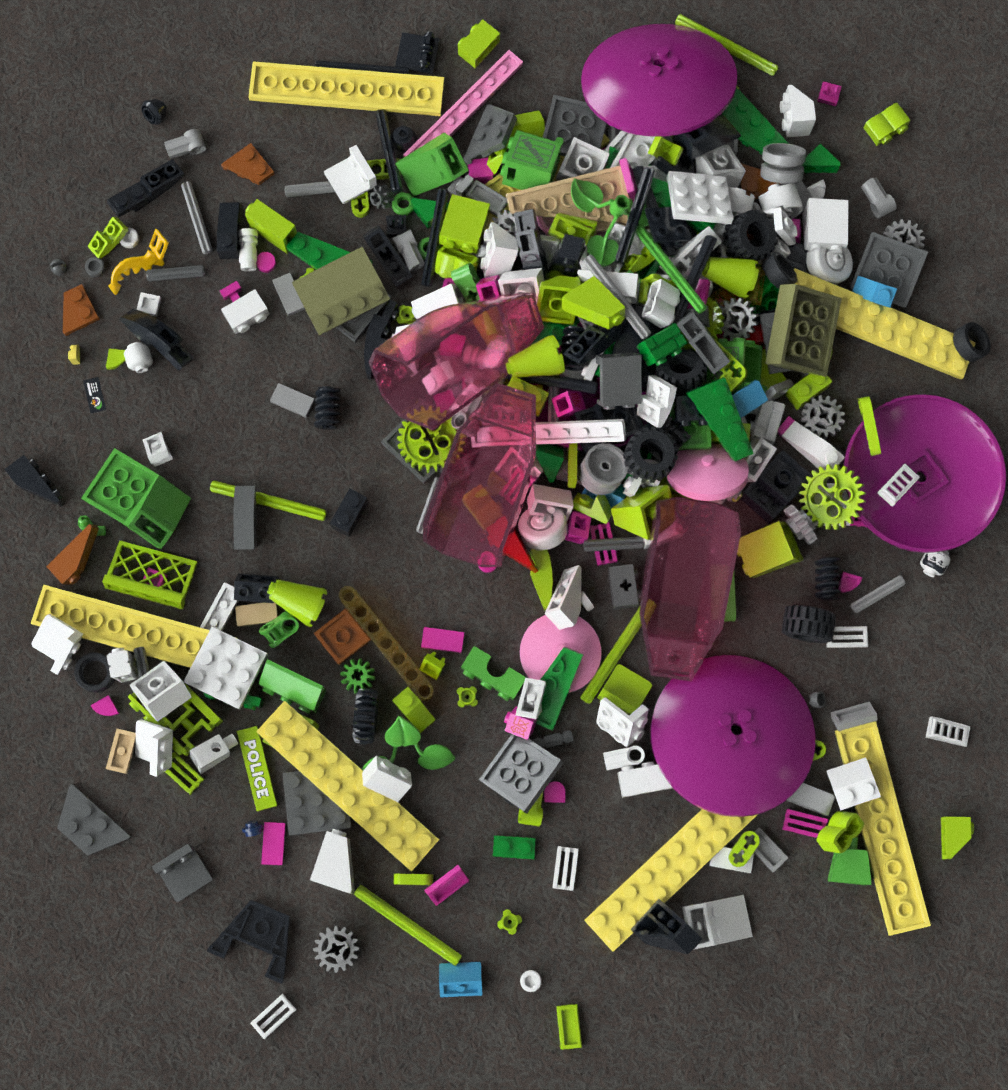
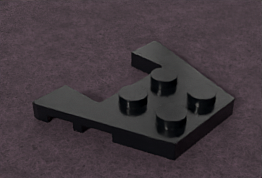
(262, 929)

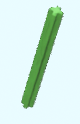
(670, 269)

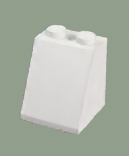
(825, 224)
(442, 297)
(335, 862)

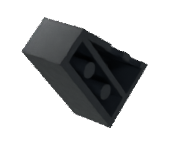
(568, 256)
(666, 930)

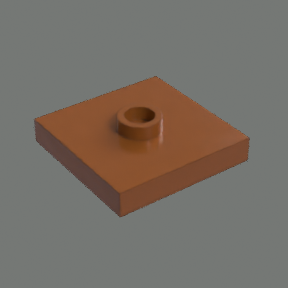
(342, 636)

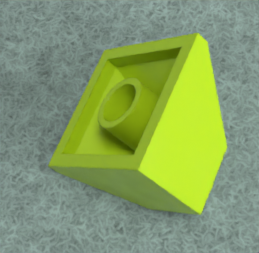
(550, 299)

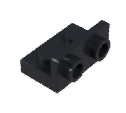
(687, 412)
(253, 587)

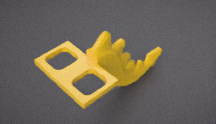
(136, 263)

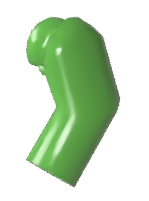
(84, 521)

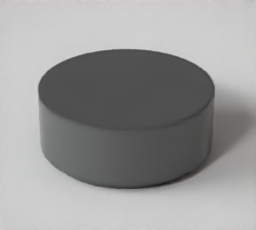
(95, 267)

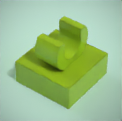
(432, 665)

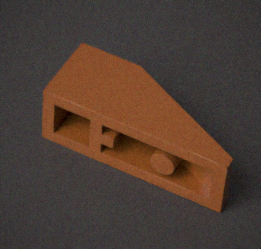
(74, 557)

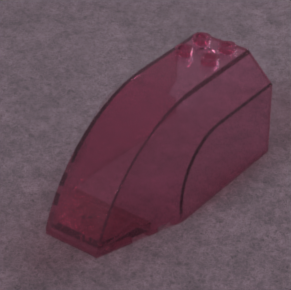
(453, 355)
(485, 479)
(686, 583)

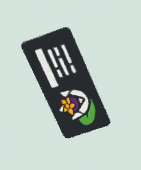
(94, 395)

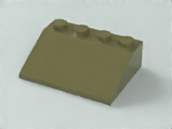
(340, 291)
(803, 330)

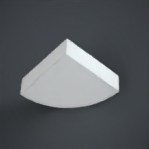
(817, 190)

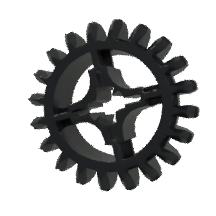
(365, 716)

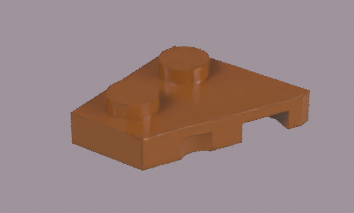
(753, 182)
(77, 310)

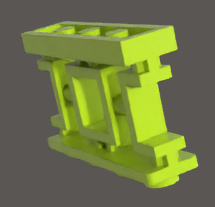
(183, 719)

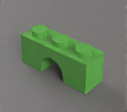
(476, 667)

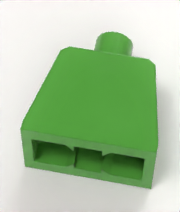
(850, 866)

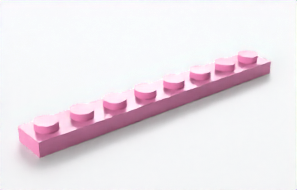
(472, 99)

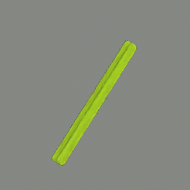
(733, 48)
(273, 502)
(612, 658)
(407, 925)

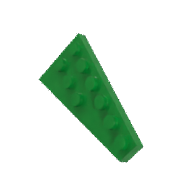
(751, 124)

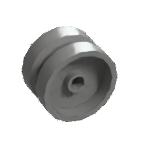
(783, 163)
(603, 469)

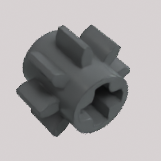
(381, 196)

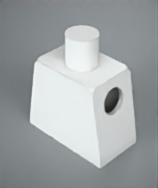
(205, 758)

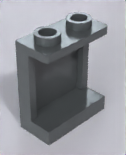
(620, 380)

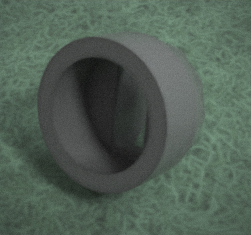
(60, 269)
(817, 699)

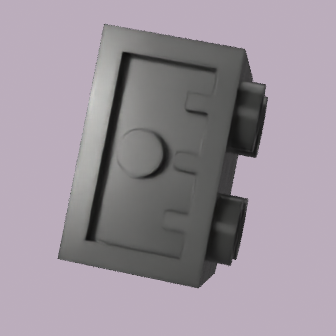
(183, 872)

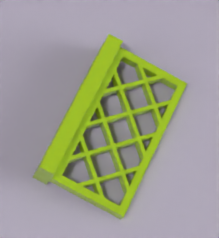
(146, 591)

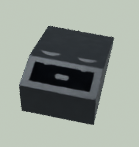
(707, 137)

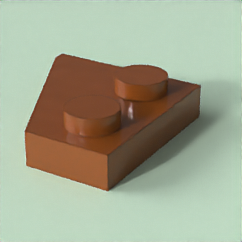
(249, 165)

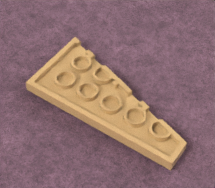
(557, 198)

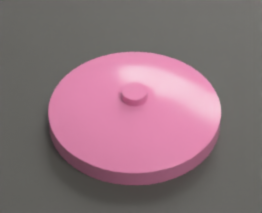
(708, 474)
(545, 641)

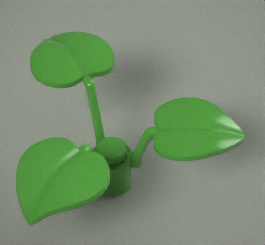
(586, 198)
(405, 734)

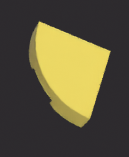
(74, 354)

